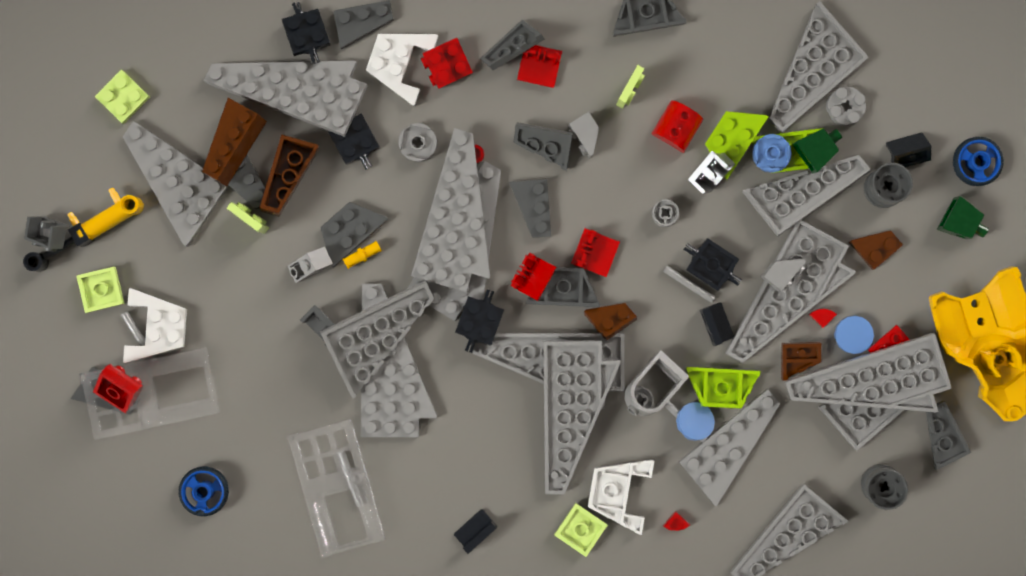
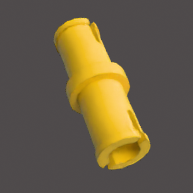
(362, 254)

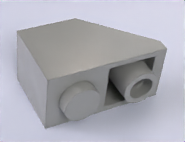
(586, 132)
(309, 264)
(781, 272)

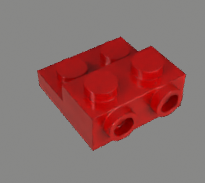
(446, 63)

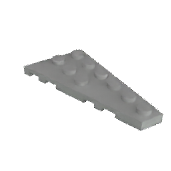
(798, 195)
(858, 423)
(724, 452)
(792, 530)

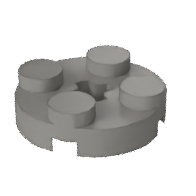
(836, 111)
(424, 151)

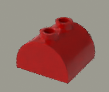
(677, 125)
(118, 387)

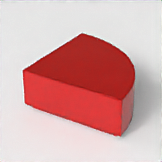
(822, 316)
(676, 522)

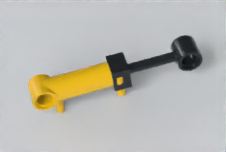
(85, 232)

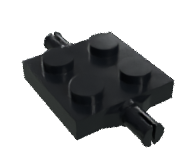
(306, 32)
(357, 142)
(712, 264)
(479, 321)

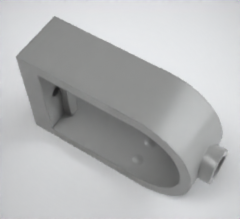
(672, 370)

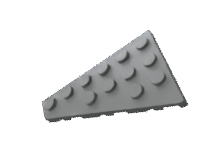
(820, 63)
(176, 181)
(369, 336)

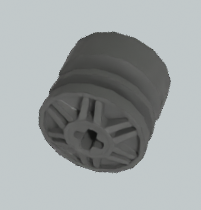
(898, 182)
(884, 498)

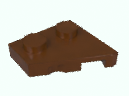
(876, 247)
(610, 319)
(798, 357)

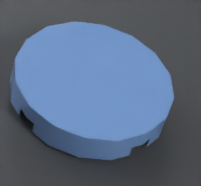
(771, 153)
(854, 334)
(695, 421)

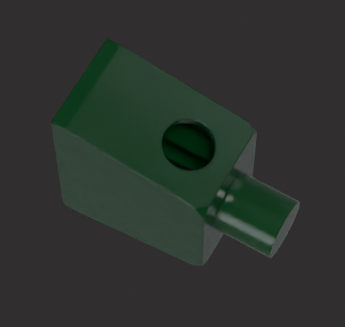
(817, 148)
(962, 220)

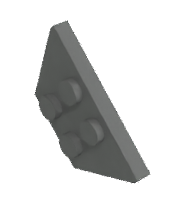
(646, 15)
(348, 230)
(567, 288)

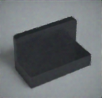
(910, 150)
(716, 323)
(475, 530)

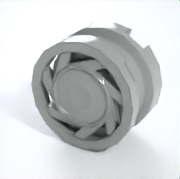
(665, 213)
(644, 397)

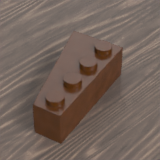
(232, 141)
(287, 171)

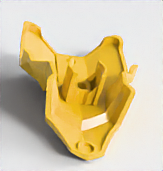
(994, 346)

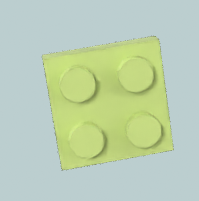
(628, 92)
(122, 96)
(243, 213)
(100, 289)
(580, 529)

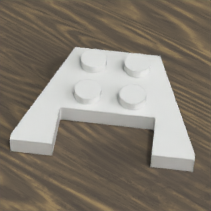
(391, 60)
(163, 329)
(611, 489)

